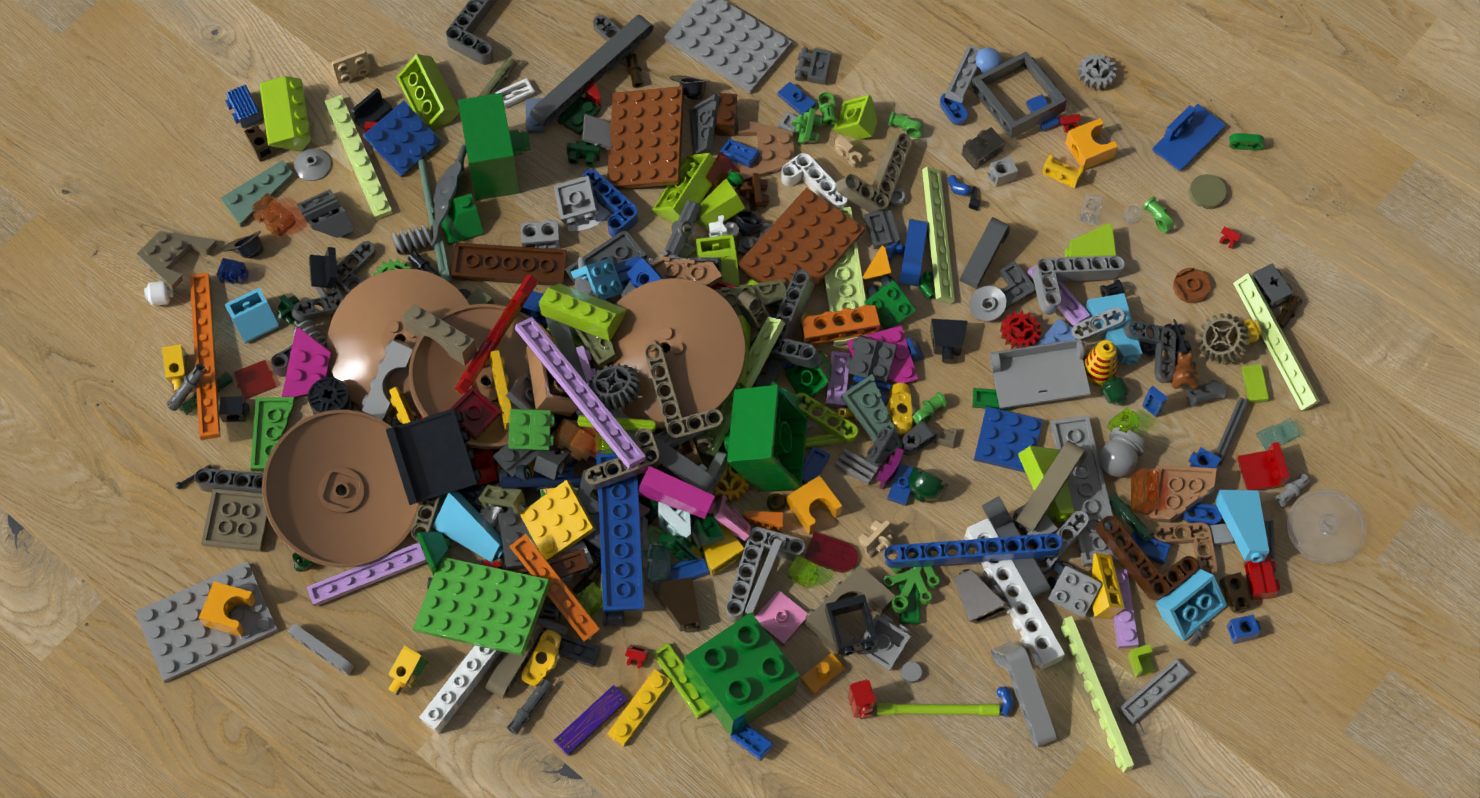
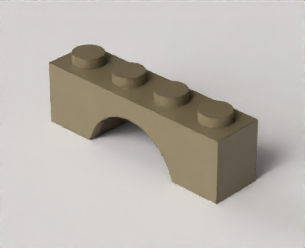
(456, 343)

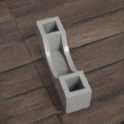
(378, 401)

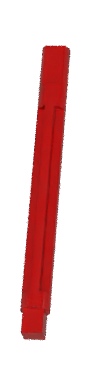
(496, 334)

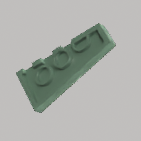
(240, 200)
(869, 409)

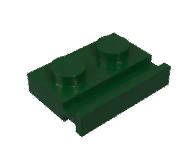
(574, 115)
(705, 530)
(681, 548)

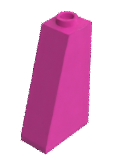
(676, 493)

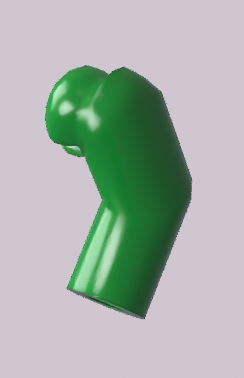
(924, 284)

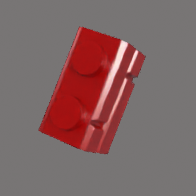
(1262, 579)
(861, 699)

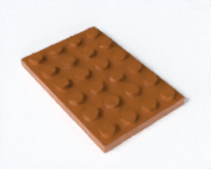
(646, 138)
(806, 238)

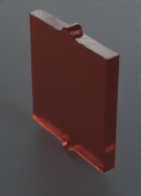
(721, 169)
(255, 379)

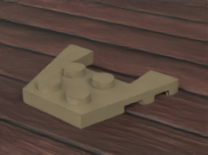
(167, 249)

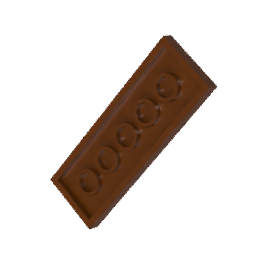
(508, 263)

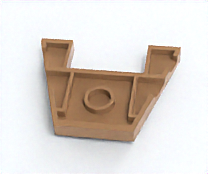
(773, 145)

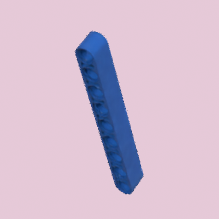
(981, 545)

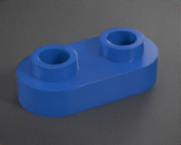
(953, 110)
(1201, 514)

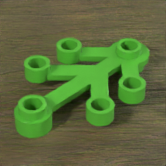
(912, 577)

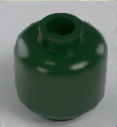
(1115, 390)

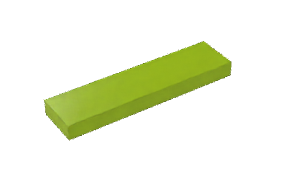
(673, 668)

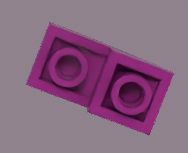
(887, 474)

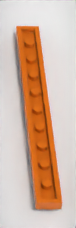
(205, 354)

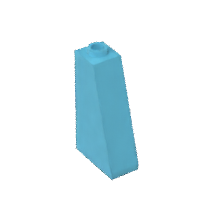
(1127, 349)
(1245, 522)
(468, 527)

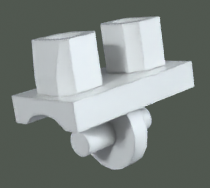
(719, 229)

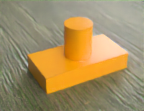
(822, 673)

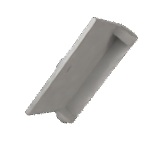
(1040, 368)

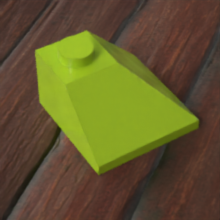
(857, 118)

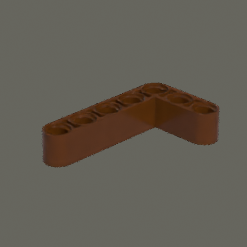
(1142, 562)

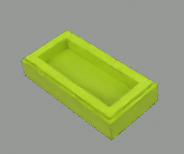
(1254, 383)

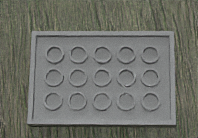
(728, 42)
(182, 641)

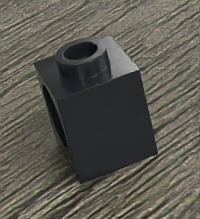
(233, 409)

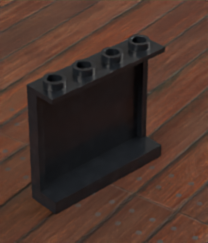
(433, 455)

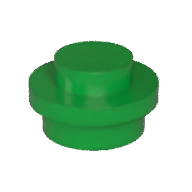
(735, 179)

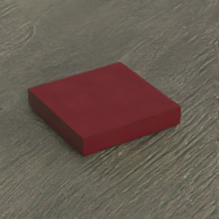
(477, 412)

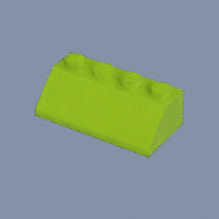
(427, 92)
(285, 113)
(692, 187)
(582, 311)

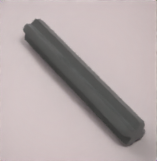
(1231, 429)

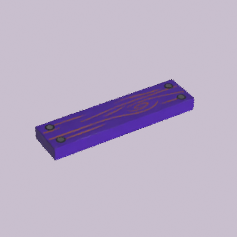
(590, 720)

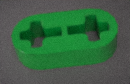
(1246, 141)

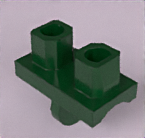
(583, 150)
(285, 310)

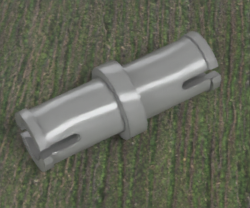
(1292, 490)

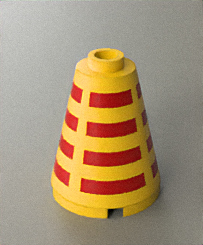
(1101, 362)

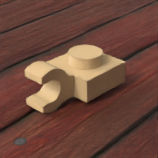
(846, 149)

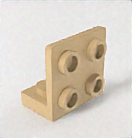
(351, 66)

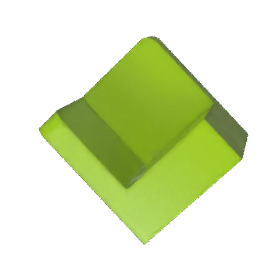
(1141, 660)

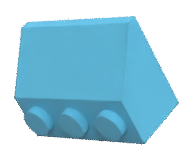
(1191, 603)

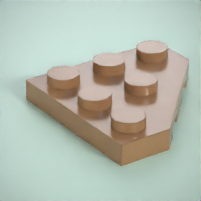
(688, 269)
(1182, 489)

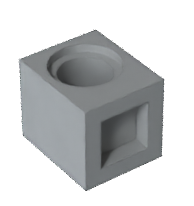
(1005, 165)

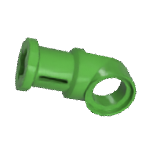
(827, 108)
(906, 124)
(1162, 220)
(929, 408)

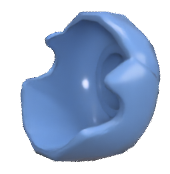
(988, 58)

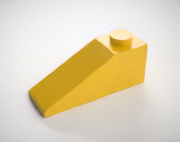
(1108, 598)

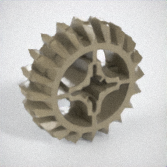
(1218, 343)

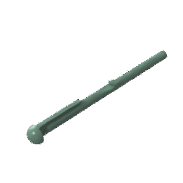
(440, 250)

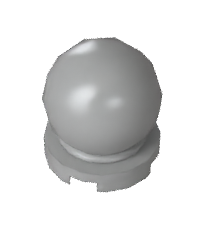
(1121, 453)

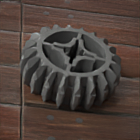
(616, 386)

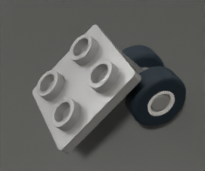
(1072, 588)

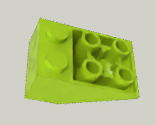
(721, 247)

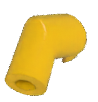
(846, 413)

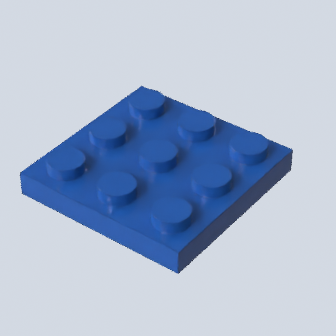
(402, 138)
(1004, 436)

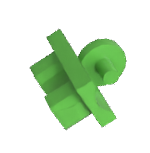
(804, 126)

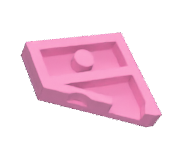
(732, 519)

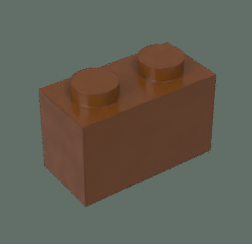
(726, 114)

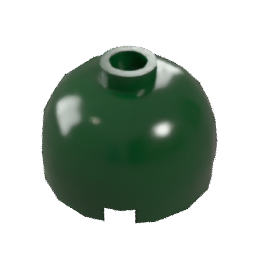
(925, 486)

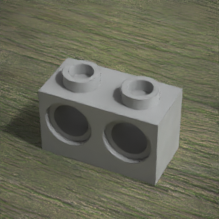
(540, 239)

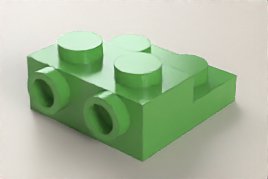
(530, 429)

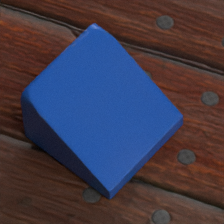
(915, 350)

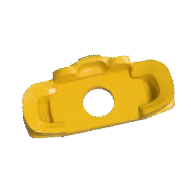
(900, 395)
(534, 671)

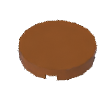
(1191, 285)

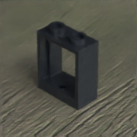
(846, 606)

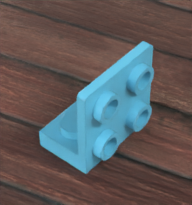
(602, 278)

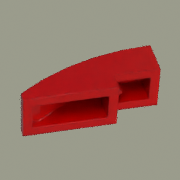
(486, 464)

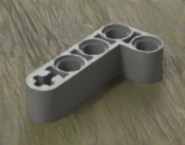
(985, 251)

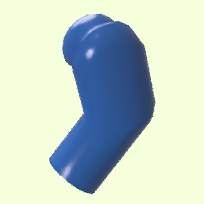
(959, 188)
(894, 249)
(1008, 700)

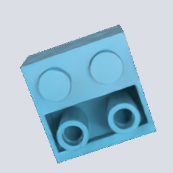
(252, 315)

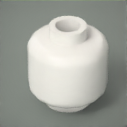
(158, 293)

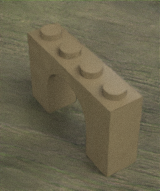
(857, 583)

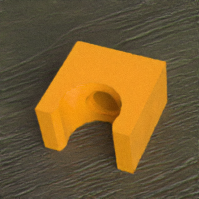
(1085, 149)
(811, 496)
(220, 603)

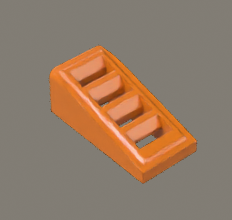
(767, 520)

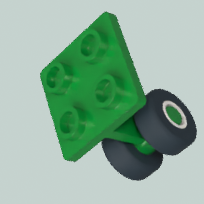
(890, 302)

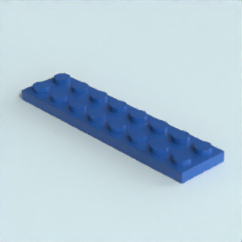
(620, 542)

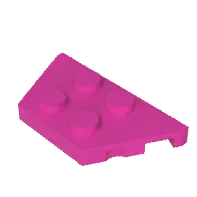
(306, 364)

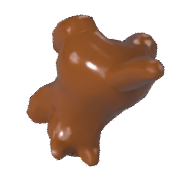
(1185, 372)

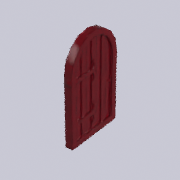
(831, 553)

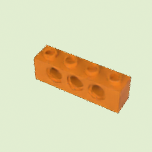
(833, 332)

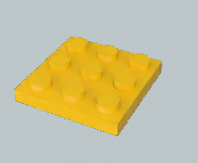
(557, 521)

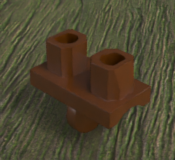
(752, 192)

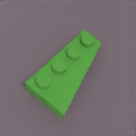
(269, 426)

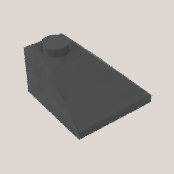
(334, 223)

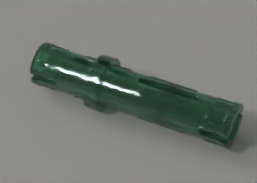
(191, 403)
(1124, 511)

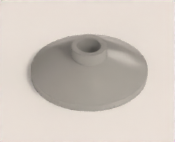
(315, 170)
(985, 296)

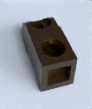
(259, 143)
(1235, 592)

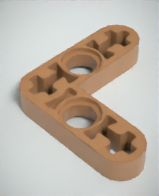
(1197, 540)

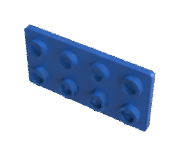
(1188, 136)

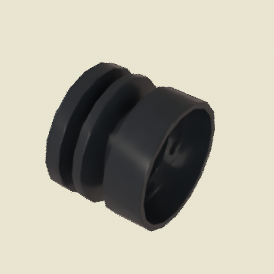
(326, 388)

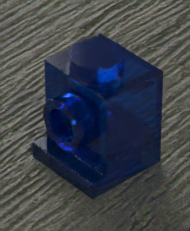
(232, 271)

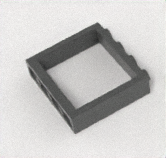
(1004, 119)

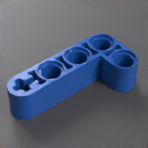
(608, 199)
(913, 252)

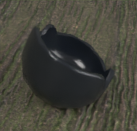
(748, 222)

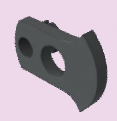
(1217, 390)

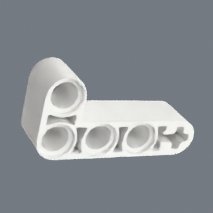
(818, 184)

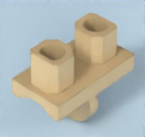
(878, 540)

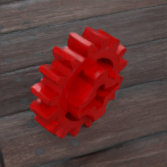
(1012, 332)

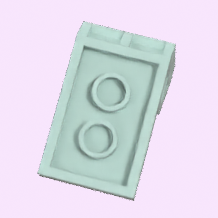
(674, 520)

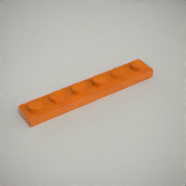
(558, 590)

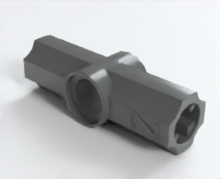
(678, 237)

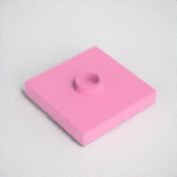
(781, 617)

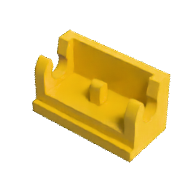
(1061, 171)

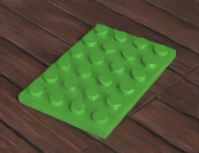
(482, 606)

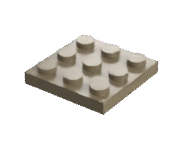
(235, 521)

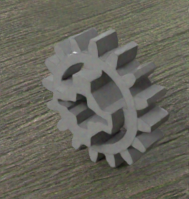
(1096, 71)

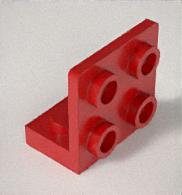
(1264, 469)

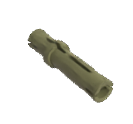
(500, 75)

